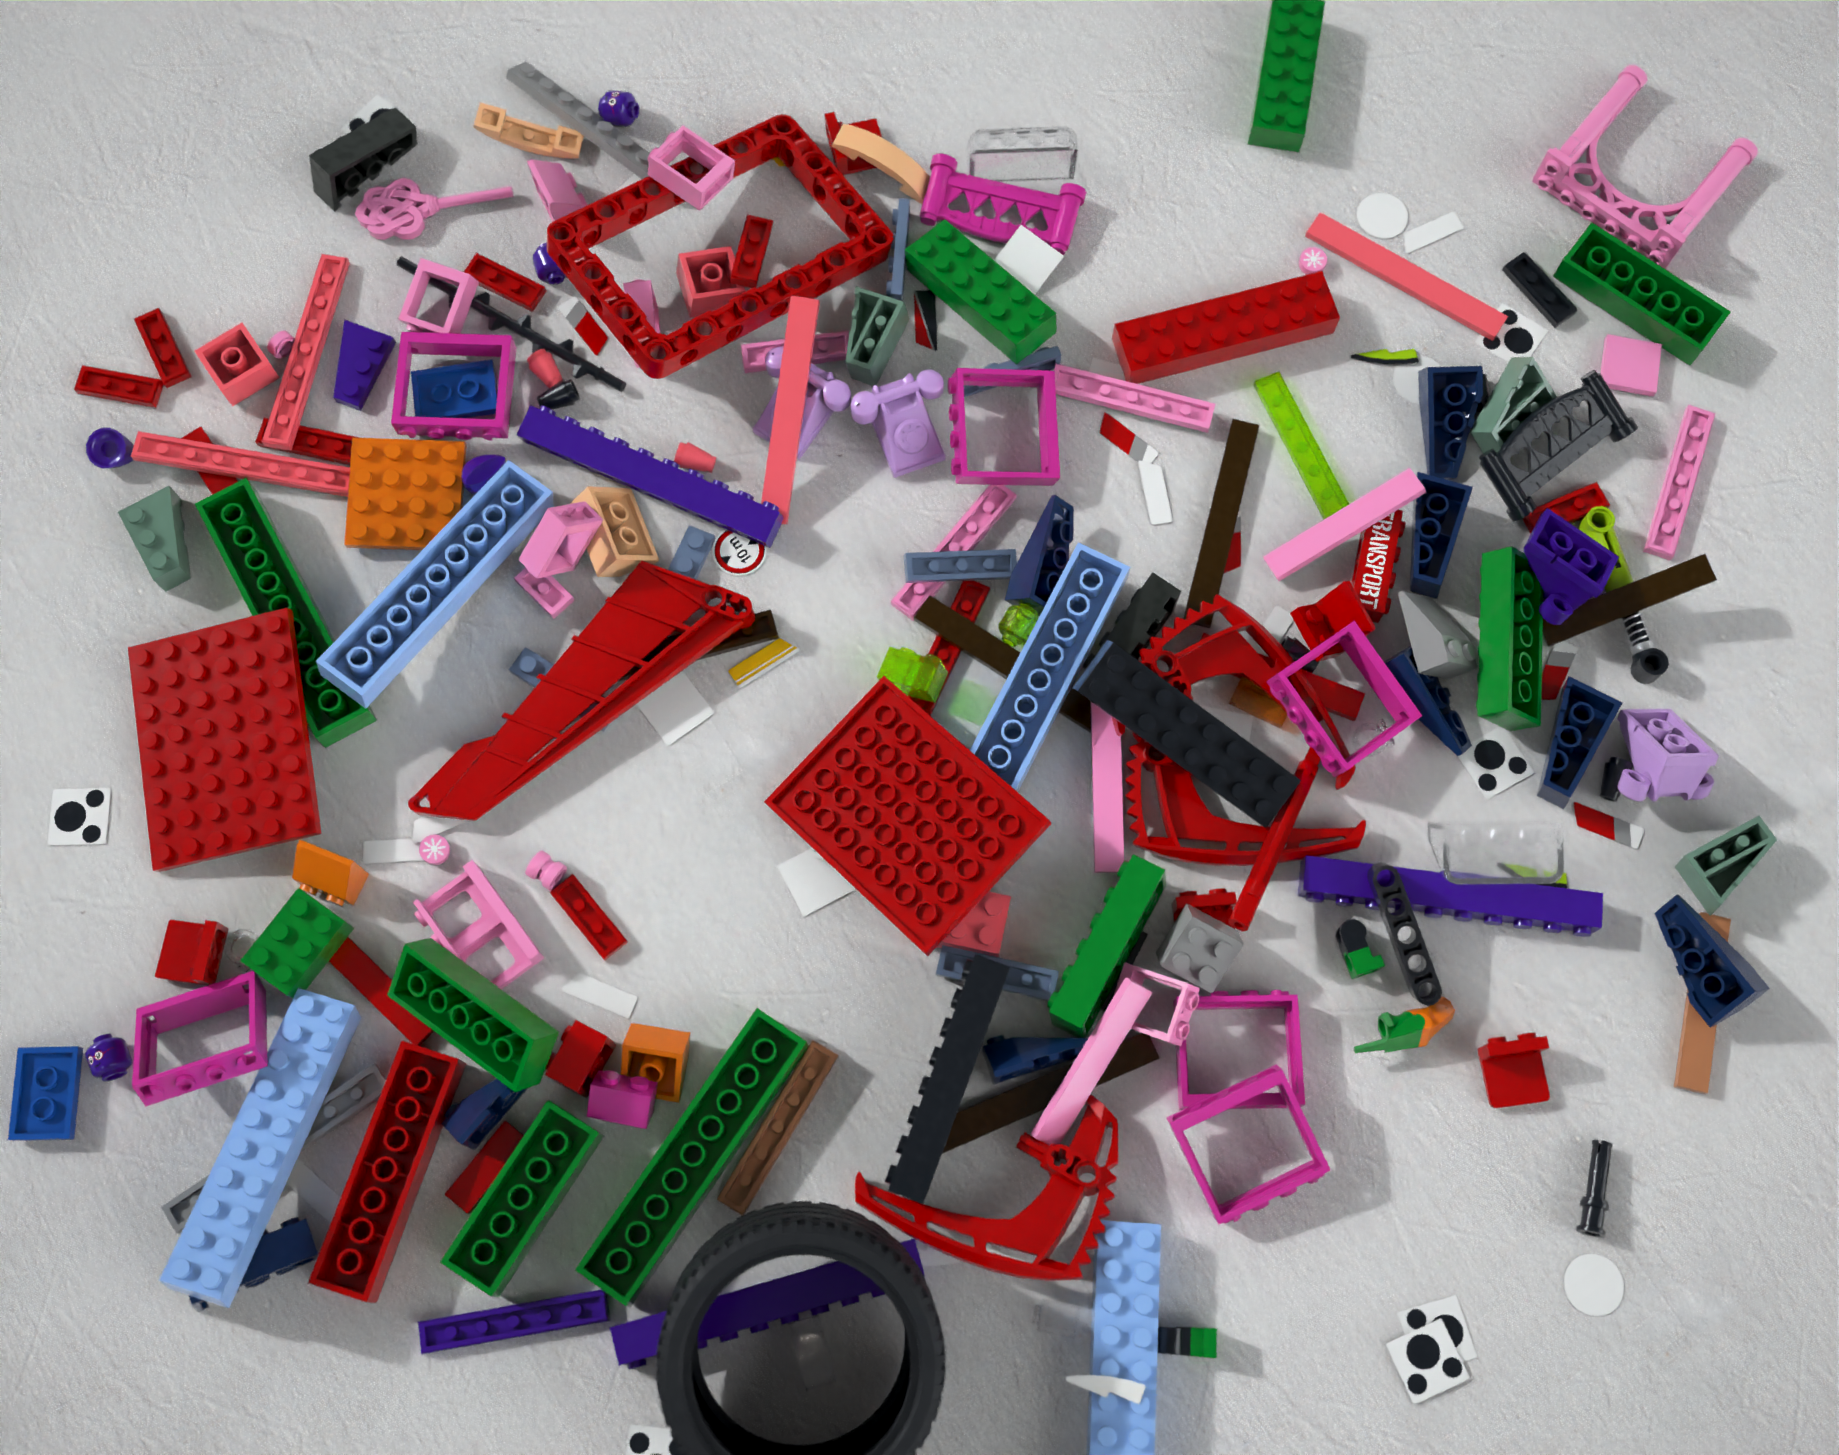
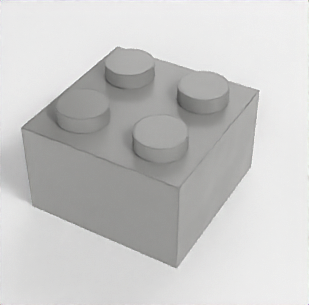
(1199, 948)

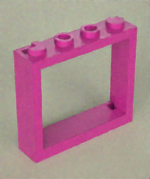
(457, 345)
(1047, 425)
(1377, 676)
(1250, 1000)
(192, 1008)
(1282, 1185)

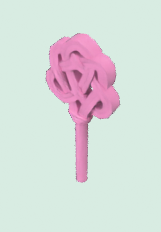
(410, 207)

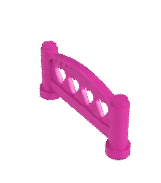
(947, 184)

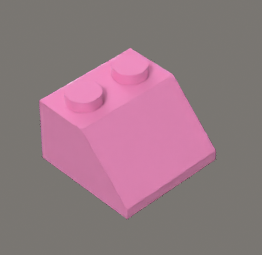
(555, 188)

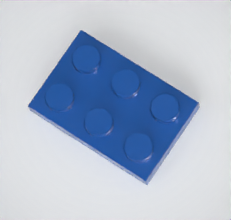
(455, 390)
(45, 1093)

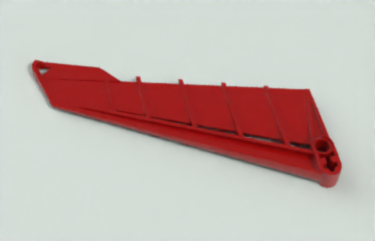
(620, 635)

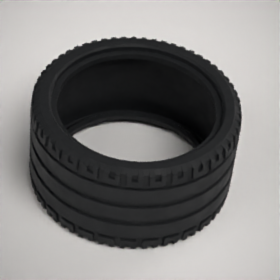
(781, 1231)

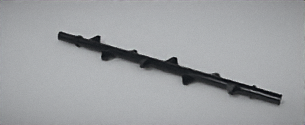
(523, 327)

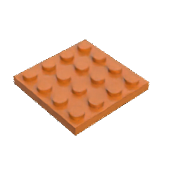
(402, 491)

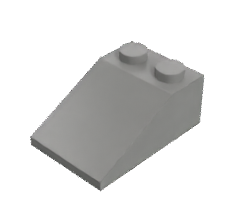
(1435, 639)

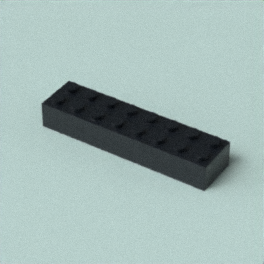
(1186, 733)
(949, 1078)

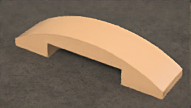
(526, 135)
(884, 156)

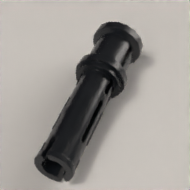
(1594, 1203)

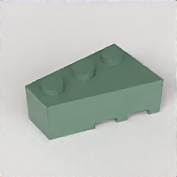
(874, 334)
(1513, 399)
(159, 537)
(1724, 862)

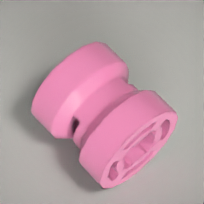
(546, 870)

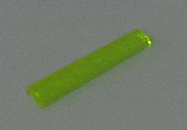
(1301, 444)

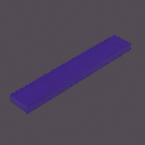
(513, 1321)

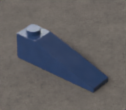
(1043, 557)

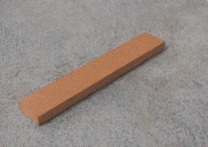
(1696, 1036)
(777, 1128)

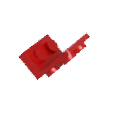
(841, 161)
(1329, 616)
(192, 952)

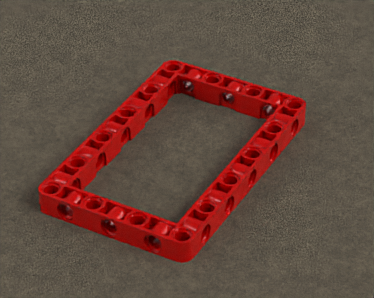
(664, 354)

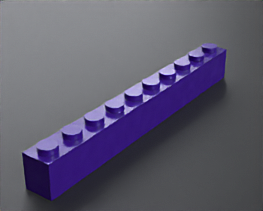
(651, 476)
(1430, 893)
(756, 1307)

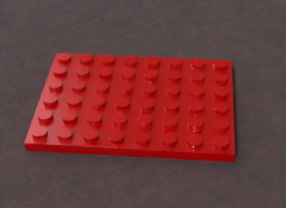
(223, 740)
(907, 814)

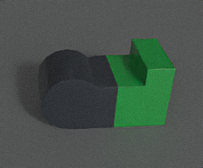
(1355, 949)
(1188, 1341)

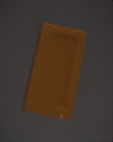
(1257, 703)

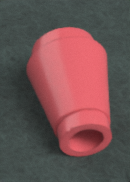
(544, 367)
(694, 458)

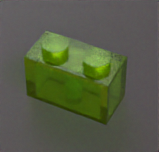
(914, 673)

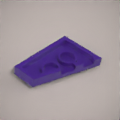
(360, 363)

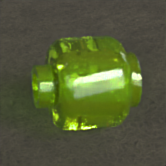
(1017, 624)

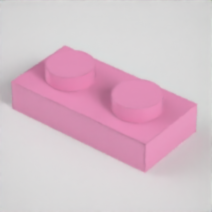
(545, 592)

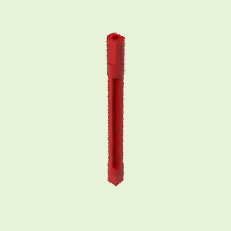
(1273, 845)

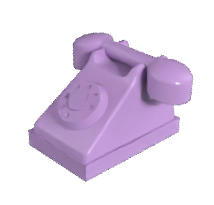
(822, 399)
(902, 420)
(1665, 757)

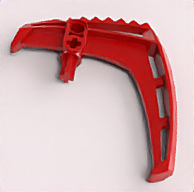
(1229, 654)
(1189, 819)
(1039, 1225)

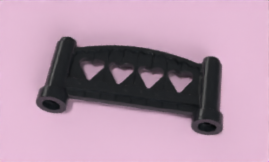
(1605, 419)

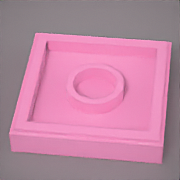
(1631, 365)

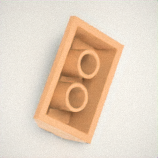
(622, 536)

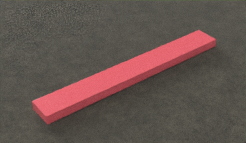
(1406, 276)
(306, 352)
(790, 403)
(241, 463)

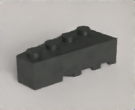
(360, 155)
(1143, 618)

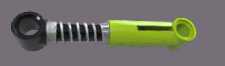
(1642, 648)

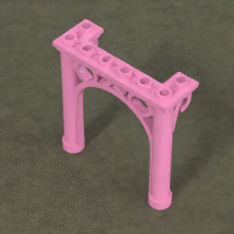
(1658, 245)

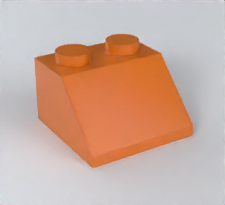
(327, 873)
(658, 1056)

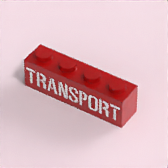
(1374, 564)

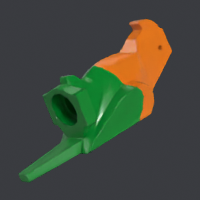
(1410, 1028)

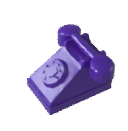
(1566, 565)

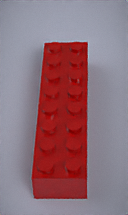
(1225, 328)
(387, 1173)

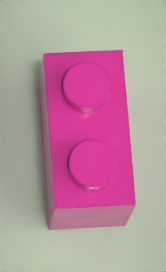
(622, 1099)

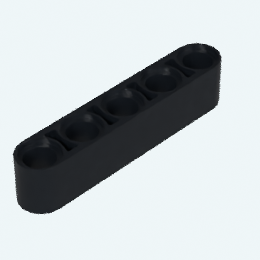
(1414, 944)

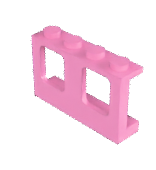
(495, 922)

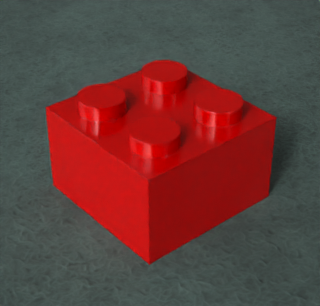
(579, 1058)

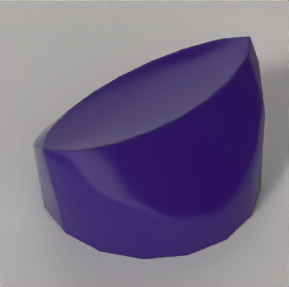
(109, 448)
(480, 471)

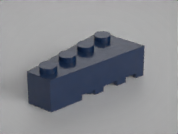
(1435, 531)
(1577, 732)
(276, 1252)

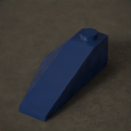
(1447, 414)
(1430, 700)
(1713, 971)
(1024, 1055)
(480, 1113)

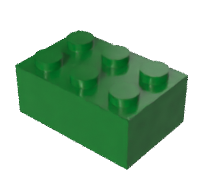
(297, 944)

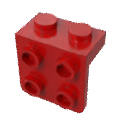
(1215, 904)
(1514, 1070)

